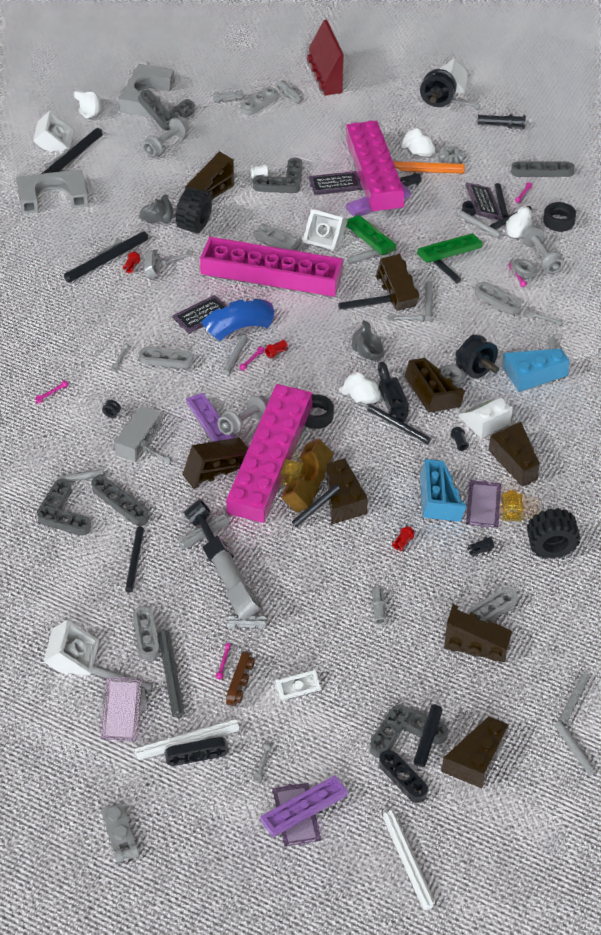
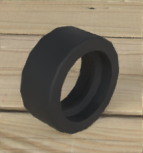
(559, 208)
(323, 420)

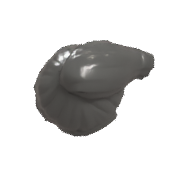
(158, 211)
(367, 342)

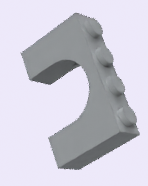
(144, 78)
(32, 186)

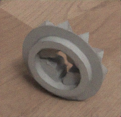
(451, 155)
(524, 268)
(457, 374)

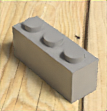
(137, 432)

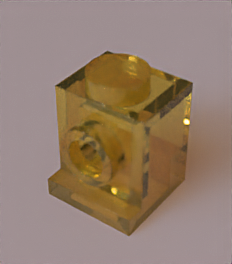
(292, 471)
(512, 501)

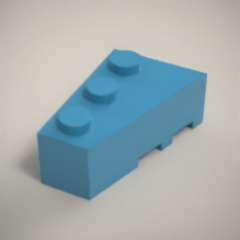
(535, 367)
(438, 493)

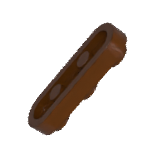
(240, 679)

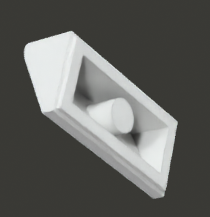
(297, 685)

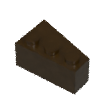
(215, 176)
(397, 282)
(431, 387)
(515, 453)
(213, 459)
(351, 499)
(475, 636)
(476, 753)

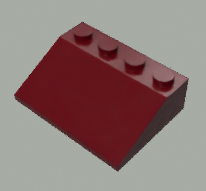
(326, 60)

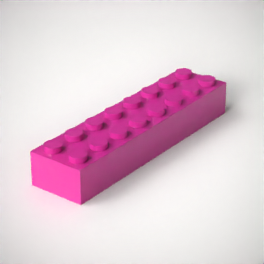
(374, 166)
(271, 266)
(271, 445)

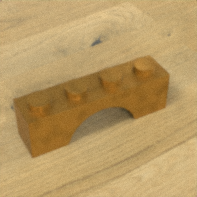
(301, 492)

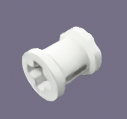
(258, 171)

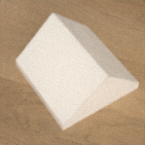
(459, 74)

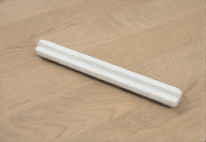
(201, 734)
(408, 859)

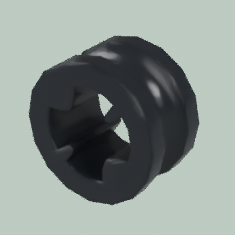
(468, 207)
(111, 408)

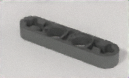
(524, 169)
(123, 498)

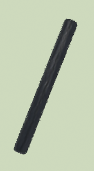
(74, 151)
(105, 256)

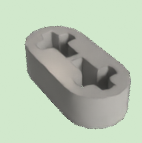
(152, 263)

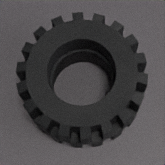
(193, 210)
(553, 533)

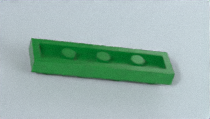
(371, 235)
(449, 248)

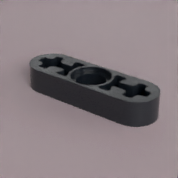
(187, 753)
(402, 767)

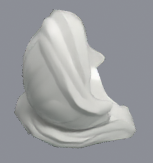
(89, 103)
(418, 143)
(519, 222)
(361, 388)

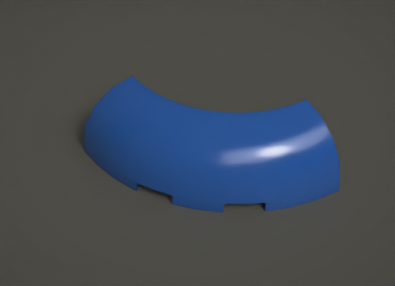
(237, 316)

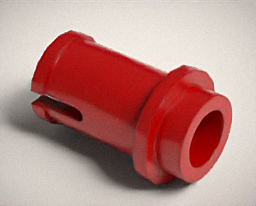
(133, 259)
(273, 350)
(403, 538)

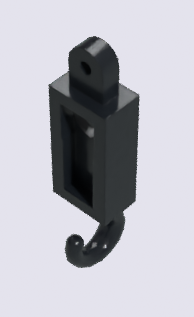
(390, 391)

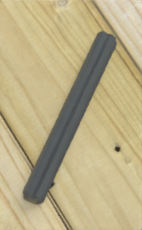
(171, 673)

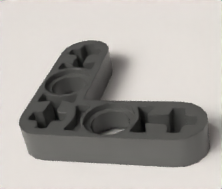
(164, 114)
(265, 183)
(55, 511)
(403, 723)

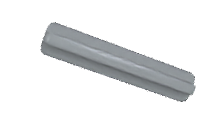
(198, 533)

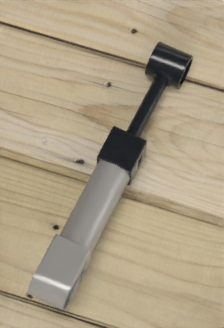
(220, 554)

